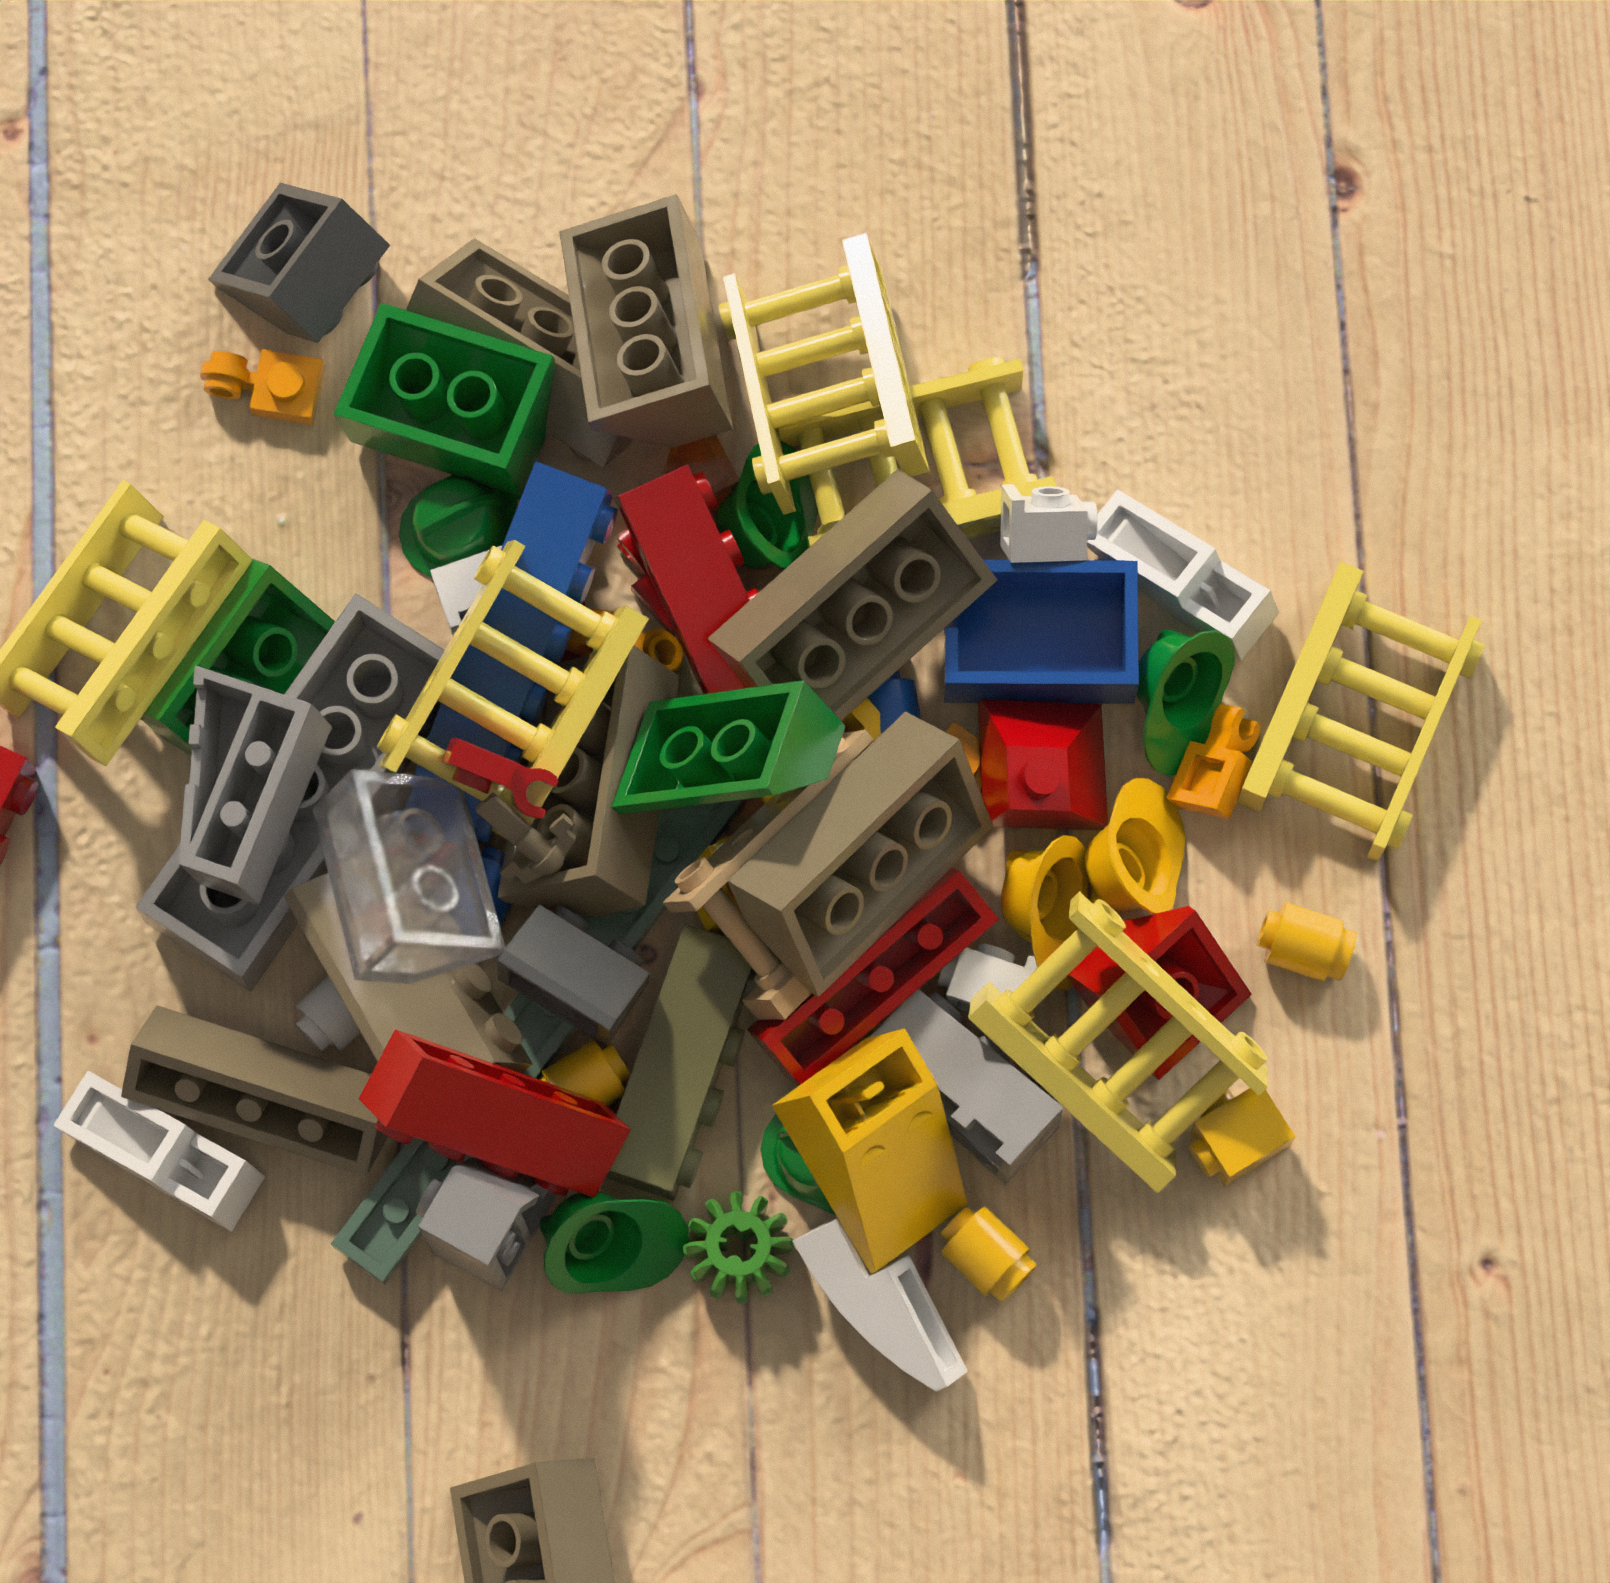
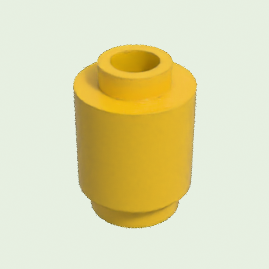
(1306, 942)
(590, 1073)
(987, 1252)

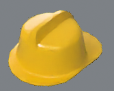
(1139, 852)
(1039, 894)

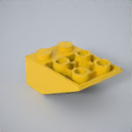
(877, 1145)

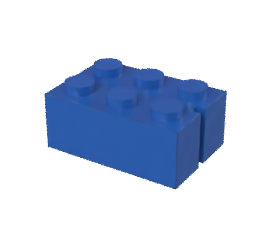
(1048, 635)

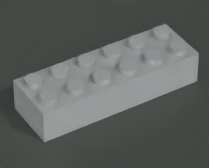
(358, 682)

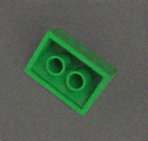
(448, 399)
(256, 636)
(729, 747)

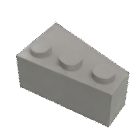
(245, 781)
(984, 1098)
(482, 1219)

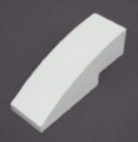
(1184, 573)
(160, 1151)
(884, 1306)

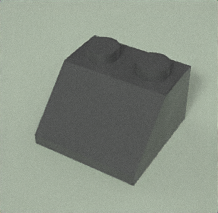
(301, 261)
(573, 973)

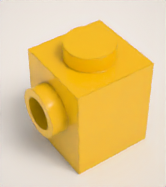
(1239, 1135)

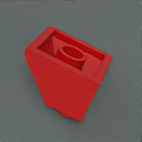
(1043, 764)
(1186, 952)

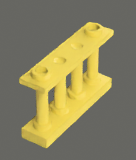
(881, 384)
(973, 513)
(151, 644)
(1324, 664)
(575, 690)
(1103, 1103)

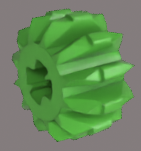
(745, 1226)

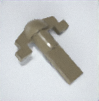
(544, 855)

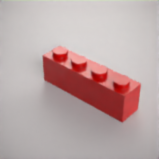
(688, 565)
(878, 981)
(492, 1115)

